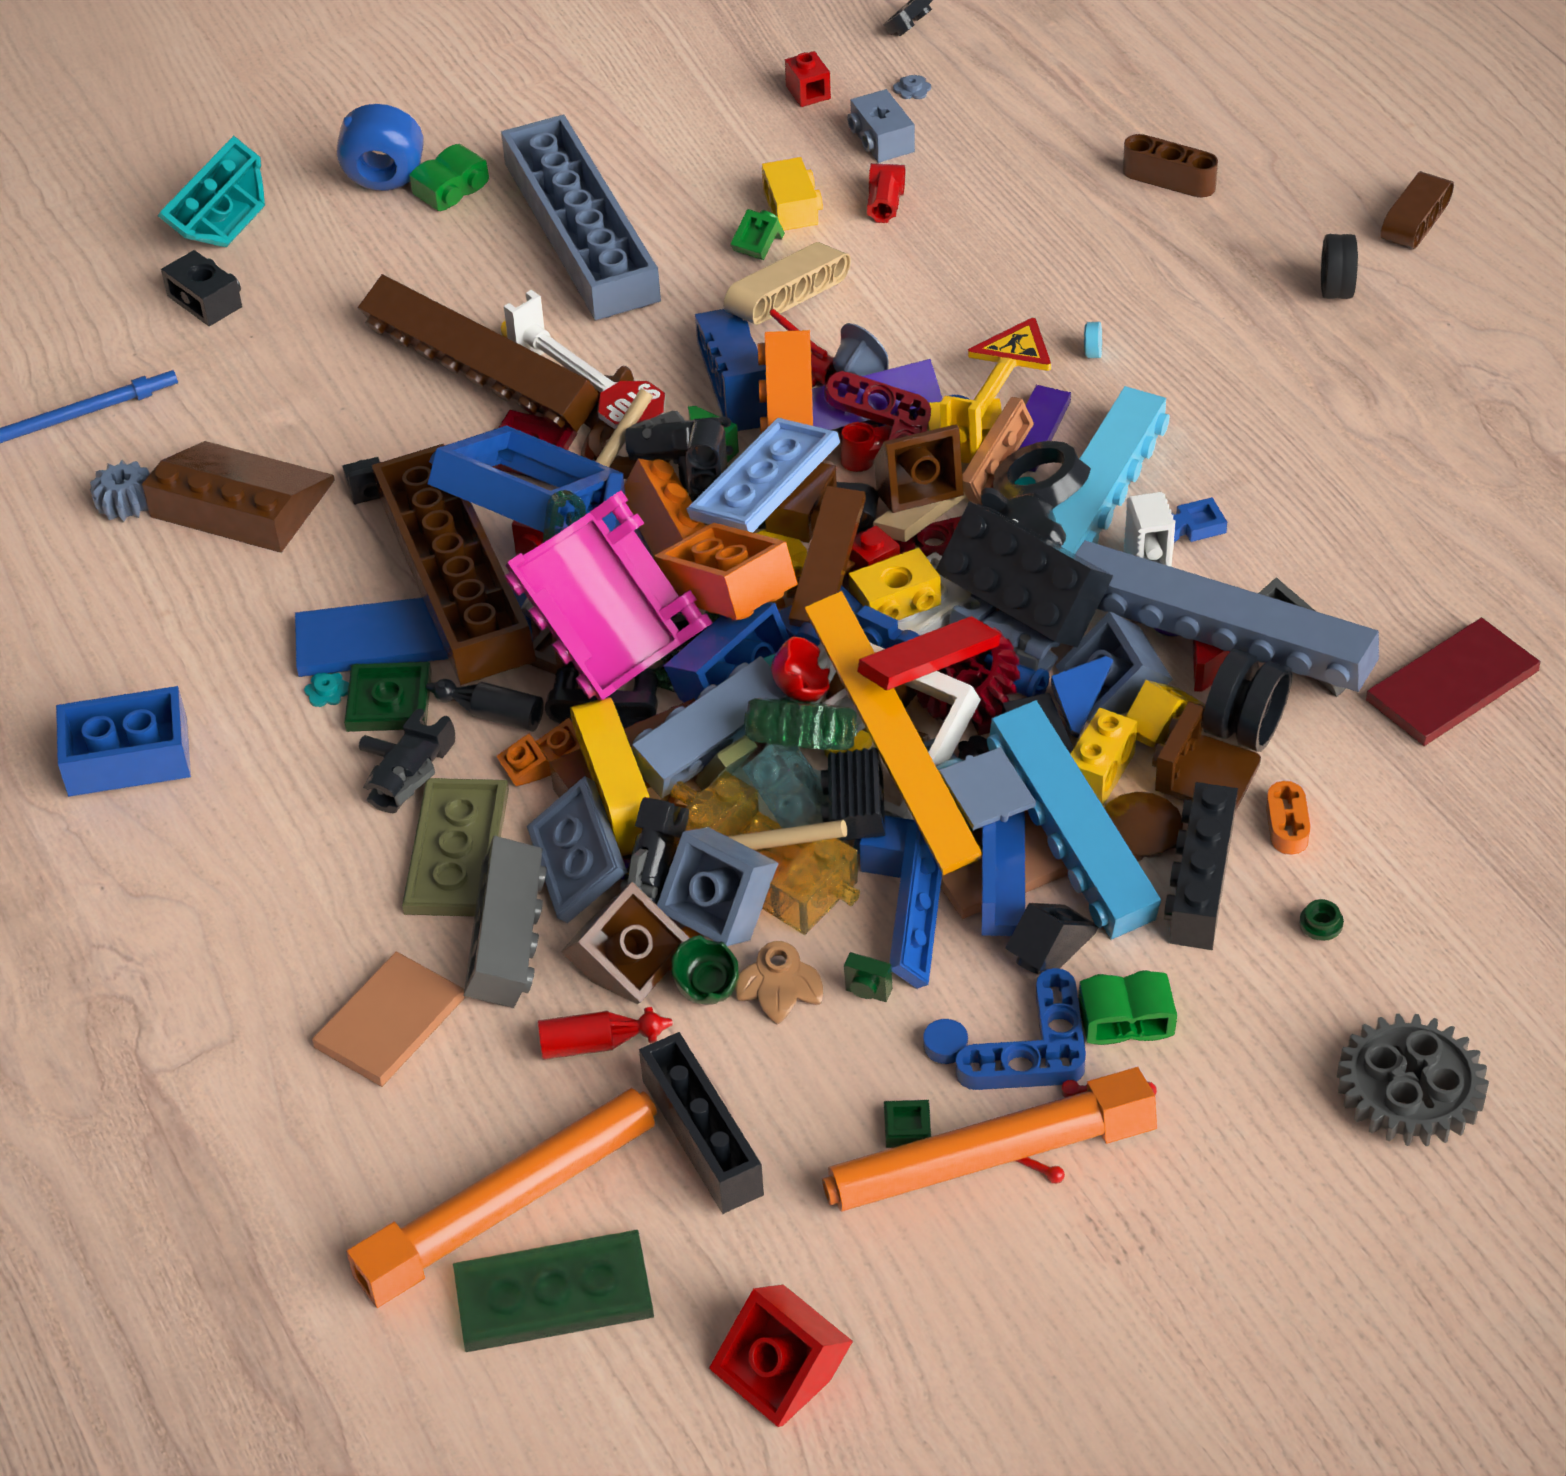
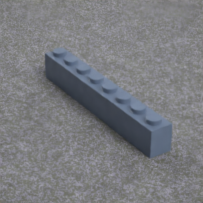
(1235, 618)

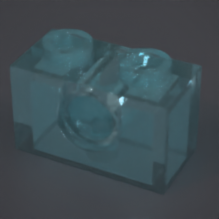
(787, 785)

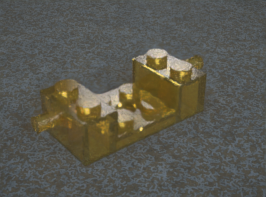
(808, 874)

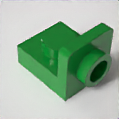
(757, 233)

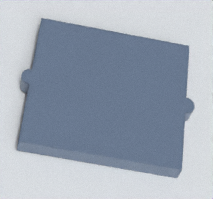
(987, 788)

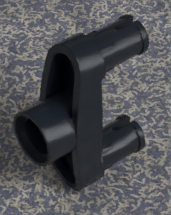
(630, 705)

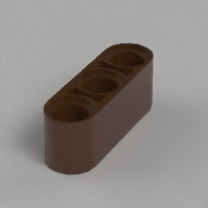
(1170, 165)
(1417, 210)

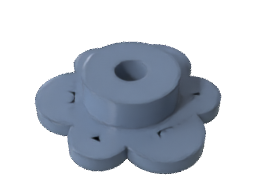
(912, 86)

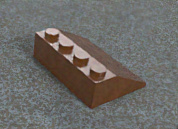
(234, 494)

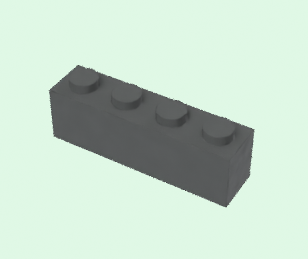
(505, 922)

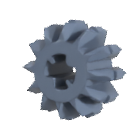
(120, 490)

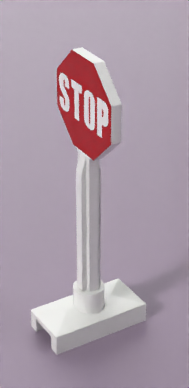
(526, 328)

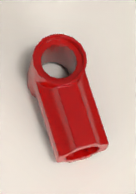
(885, 188)
(861, 445)

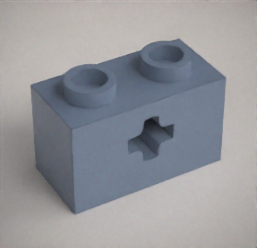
(882, 125)

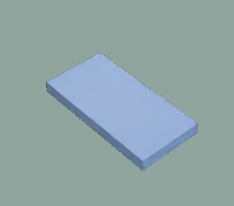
(764, 475)

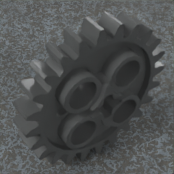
(1415, 1068)

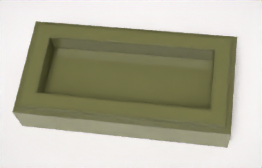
(727, 759)

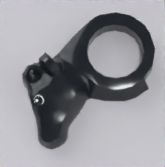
(1034, 503)

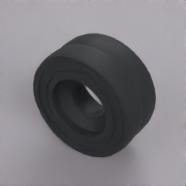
(1339, 266)

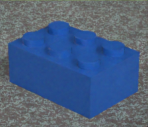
(122, 741)

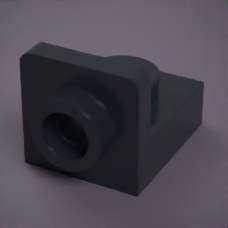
(361, 480)

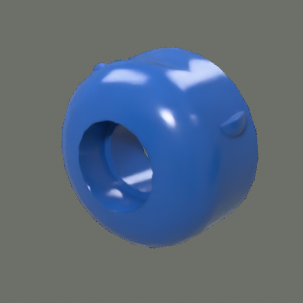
(383, 130)

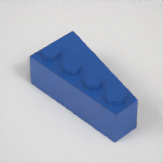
(732, 366)

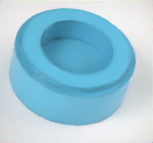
(1093, 340)

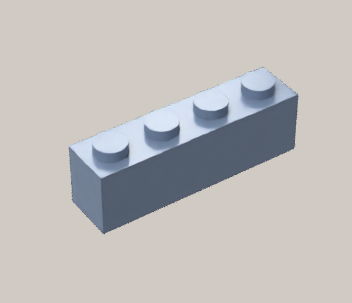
(702, 729)

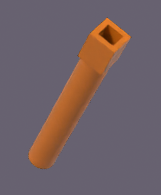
(1110, 1108)
(396, 1256)

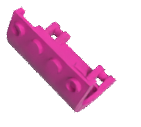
(604, 599)

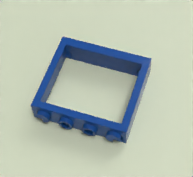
(468, 473)

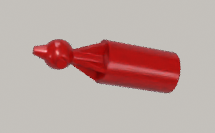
(596, 1032)

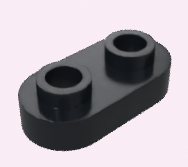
(902, 19)

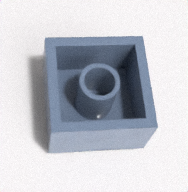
(716, 886)

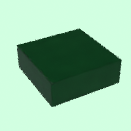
(906, 1121)

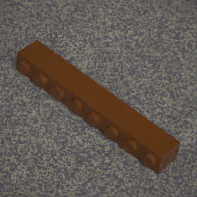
(479, 353)

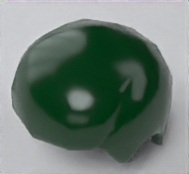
(704, 970)

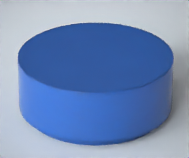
(944, 1040)

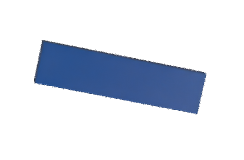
(915, 911)

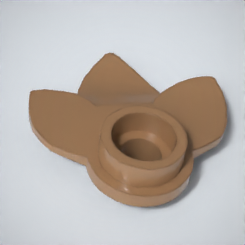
(779, 985)

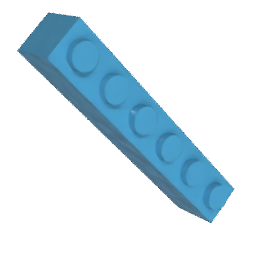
(1075, 822)

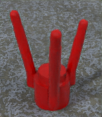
(820, 359)

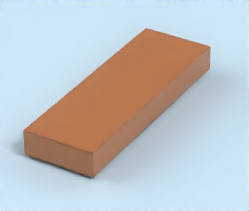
(1001, 441)

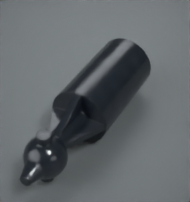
(493, 703)

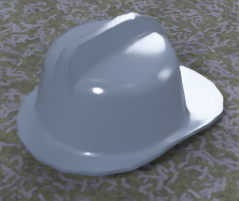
(859, 352)

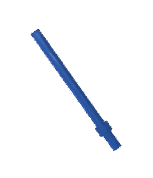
(139, 388)

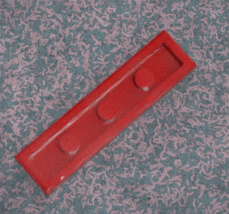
(928, 653)

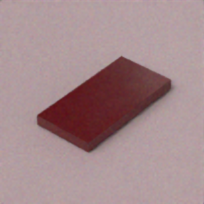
(1452, 681)

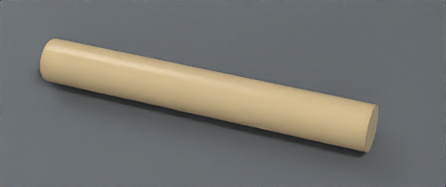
(618, 437)
(793, 835)

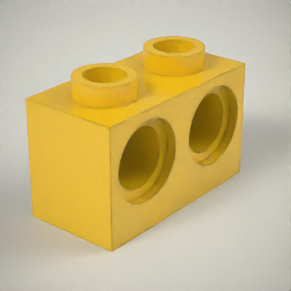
(1105, 751)

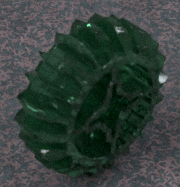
(800, 724)

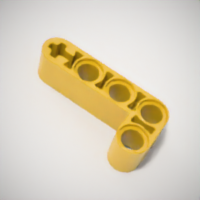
(611, 767)

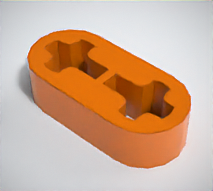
(1296, 817)

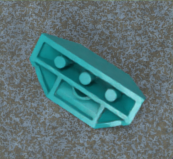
(219, 197)

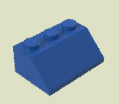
(724, 647)

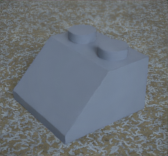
(1132, 662)

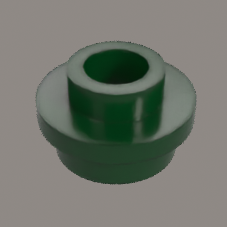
(1325, 912)

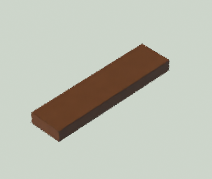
(828, 549)

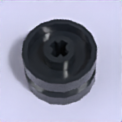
(1247, 700)

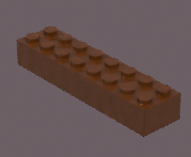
(454, 570)

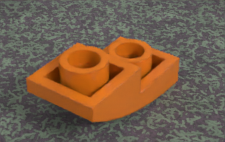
(530, 758)

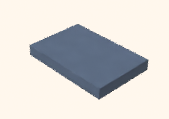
(577, 849)

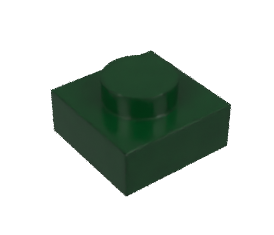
(868, 977)

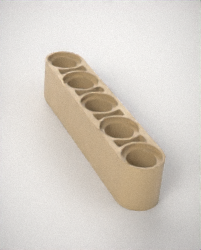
(787, 282)

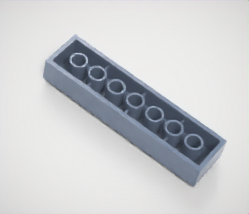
(581, 217)

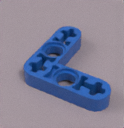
(1051, 1046)

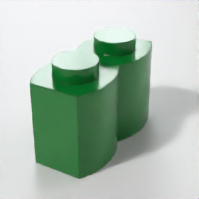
(449, 177)
(1127, 1007)

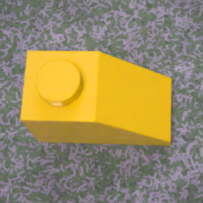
(1155, 709)

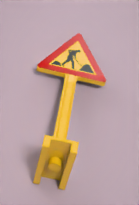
(1014, 347)

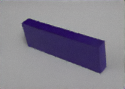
(1047, 410)

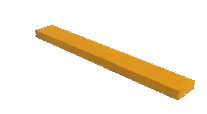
(894, 737)

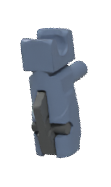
(1028, 643)

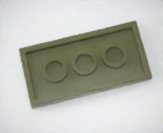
(450, 843)

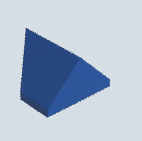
(1078, 690)

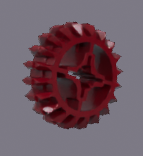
(989, 685)

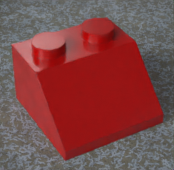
(779, 1353)

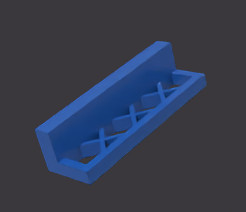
(1003, 875)

